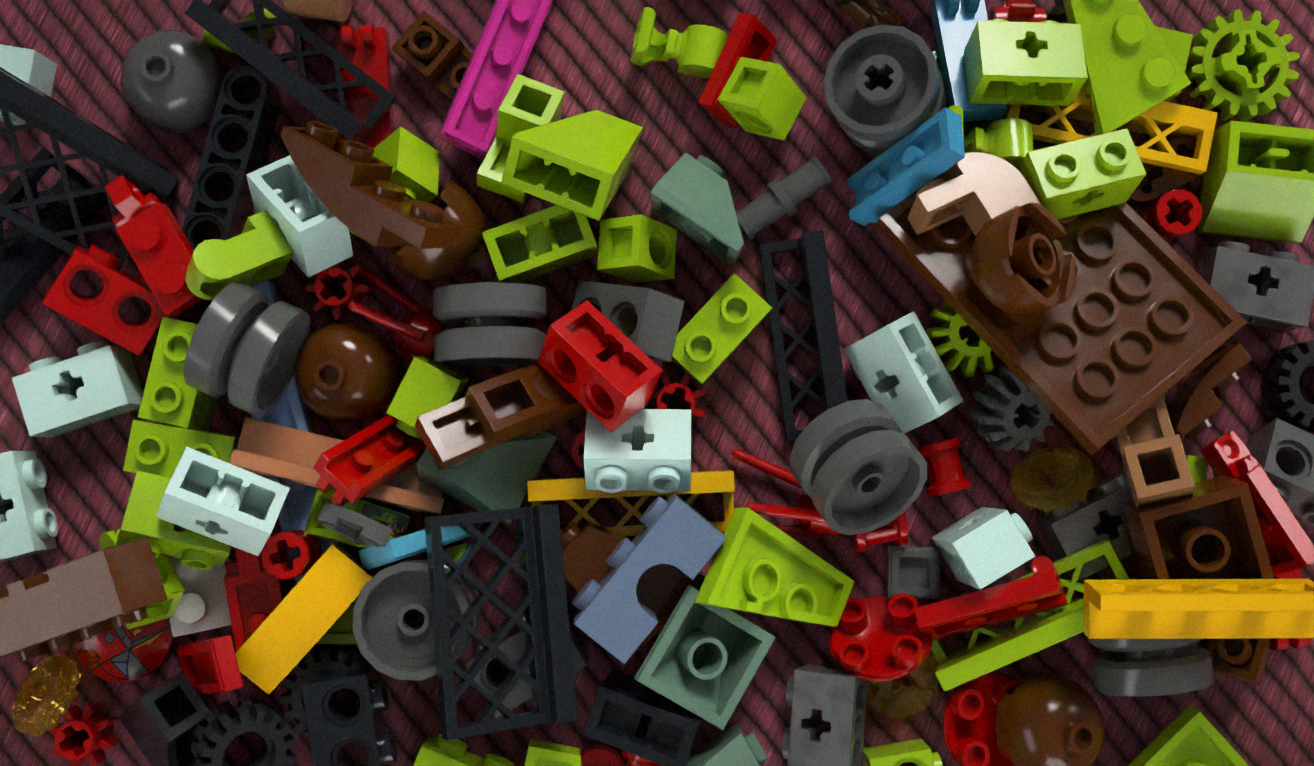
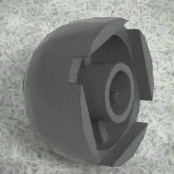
(172, 80)

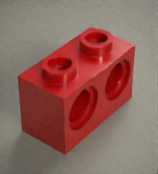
(101, 310)
(599, 365)

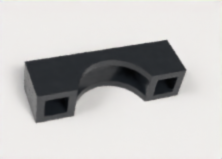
(166, 722)

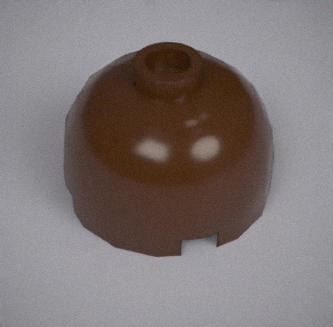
(1022, 261)
(442, 263)
(347, 372)
(1049, 723)

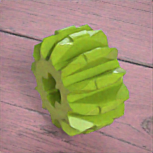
(968, 356)

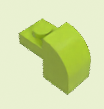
(523, 108)

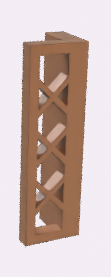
(292, 454)

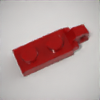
(154, 244)
(1282, 534)
(250, 595)

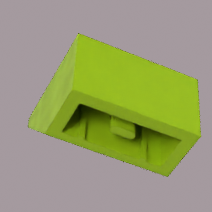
(1259, 182)

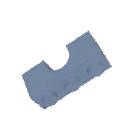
(611, 608)

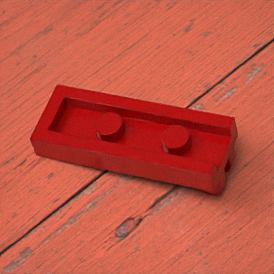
(371, 53)
(367, 460)
(995, 603)

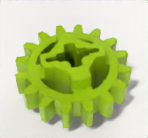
(1239, 70)

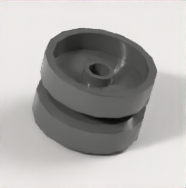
(883, 86)
(490, 319)
(246, 348)
(857, 467)
(388, 631)
(1150, 667)

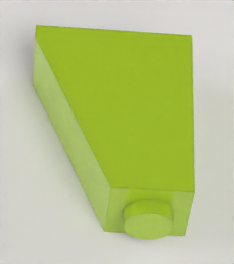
(573, 161)

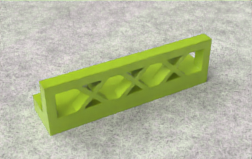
(1027, 636)

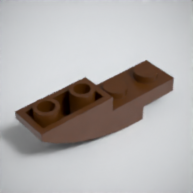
(359, 191)
(496, 412)

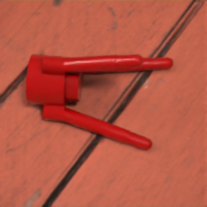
(412, 332)
(806, 516)

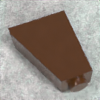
(585, 559)

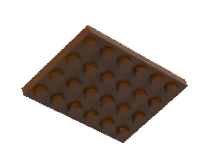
(1115, 344)

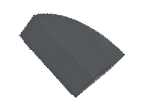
(354, 526)

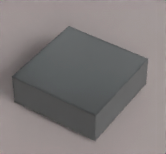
(913, 571)

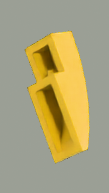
(302, 618)

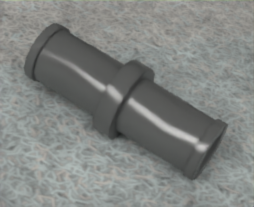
(782, 197)

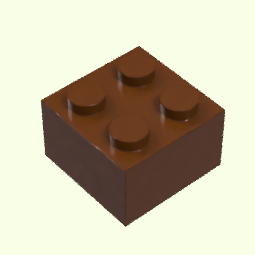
(1200, 534)

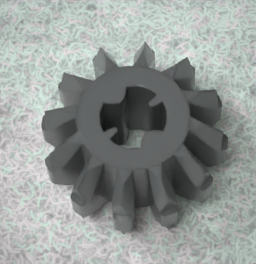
(1009, 412)

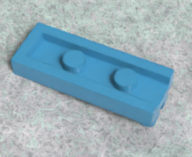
(953, 26)
(907, 166)

